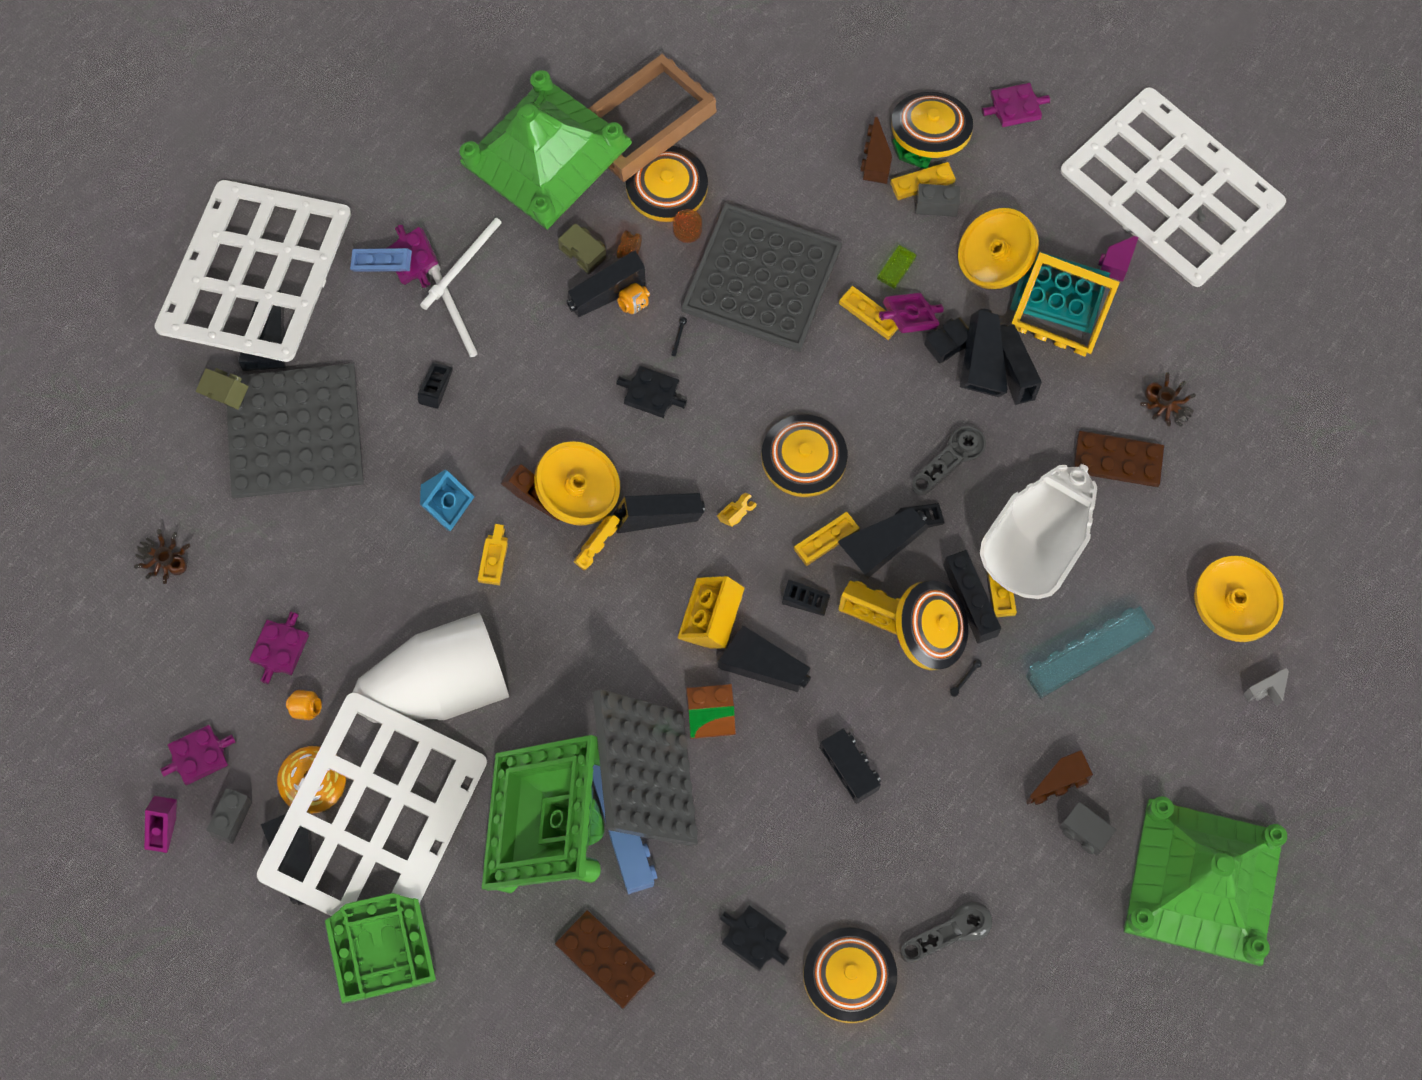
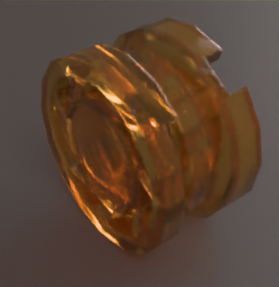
(686, 226)
(629, 244)

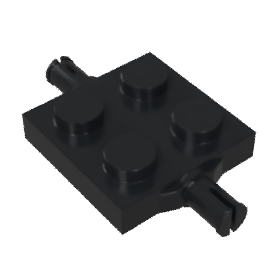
(651, 392)
(754, 938)

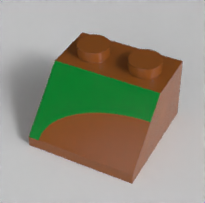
(711, 711)

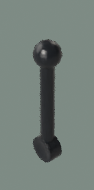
(682, 321)
(955, 690)

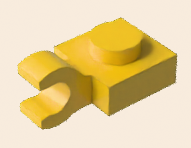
(734, 512)

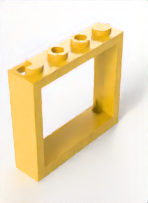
(1076, 271)

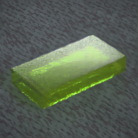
(896, 266)

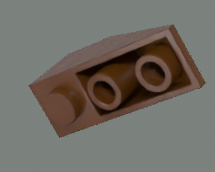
(879, 156)
(521, 483)
(1067, 773)

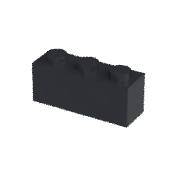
(850, 765)

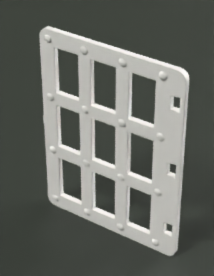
(1195, 139)
(206, 240)
(440, 825)

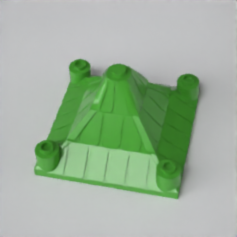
(545, 151)
(543, 815)
(1204, 882)

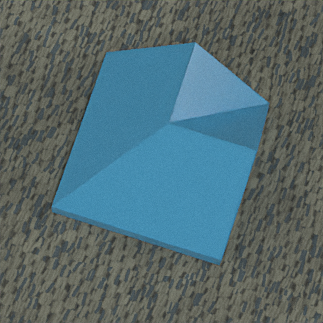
(445, 498)

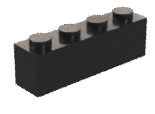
(973, 596)

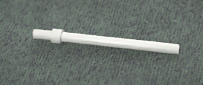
(435, 272)
(437, 290)

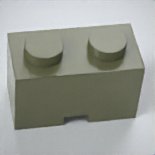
(580, 244)
(222, 388)

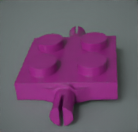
(1016, 105)
(421, 258)
(911, 312)
(279, 647)
(197, 755)

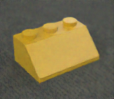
(869, 606)
(711, 612)

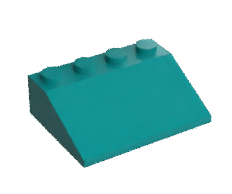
(1062, 296)

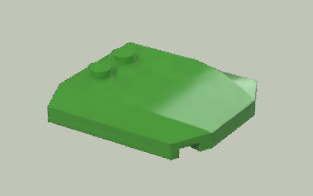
(379, 947)

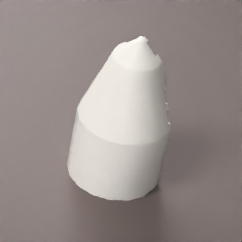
(1041, 533)
(438, 673)

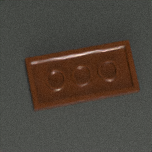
(1120, 458)
(605, 959)

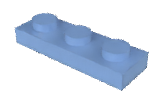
(380, 260)

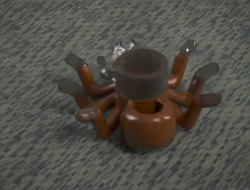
(1164, 399)
(163, 557)

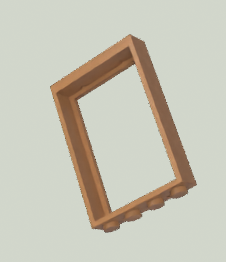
(628, 166)

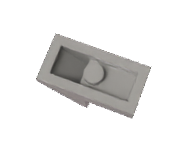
(1273, 685)

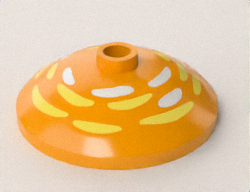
(296, 767)

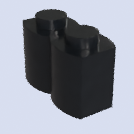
(947, 340)

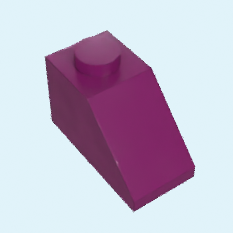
(1118, 258)
(159, 823)

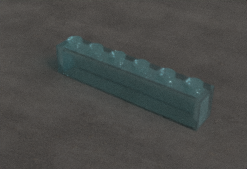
(1090, 651)

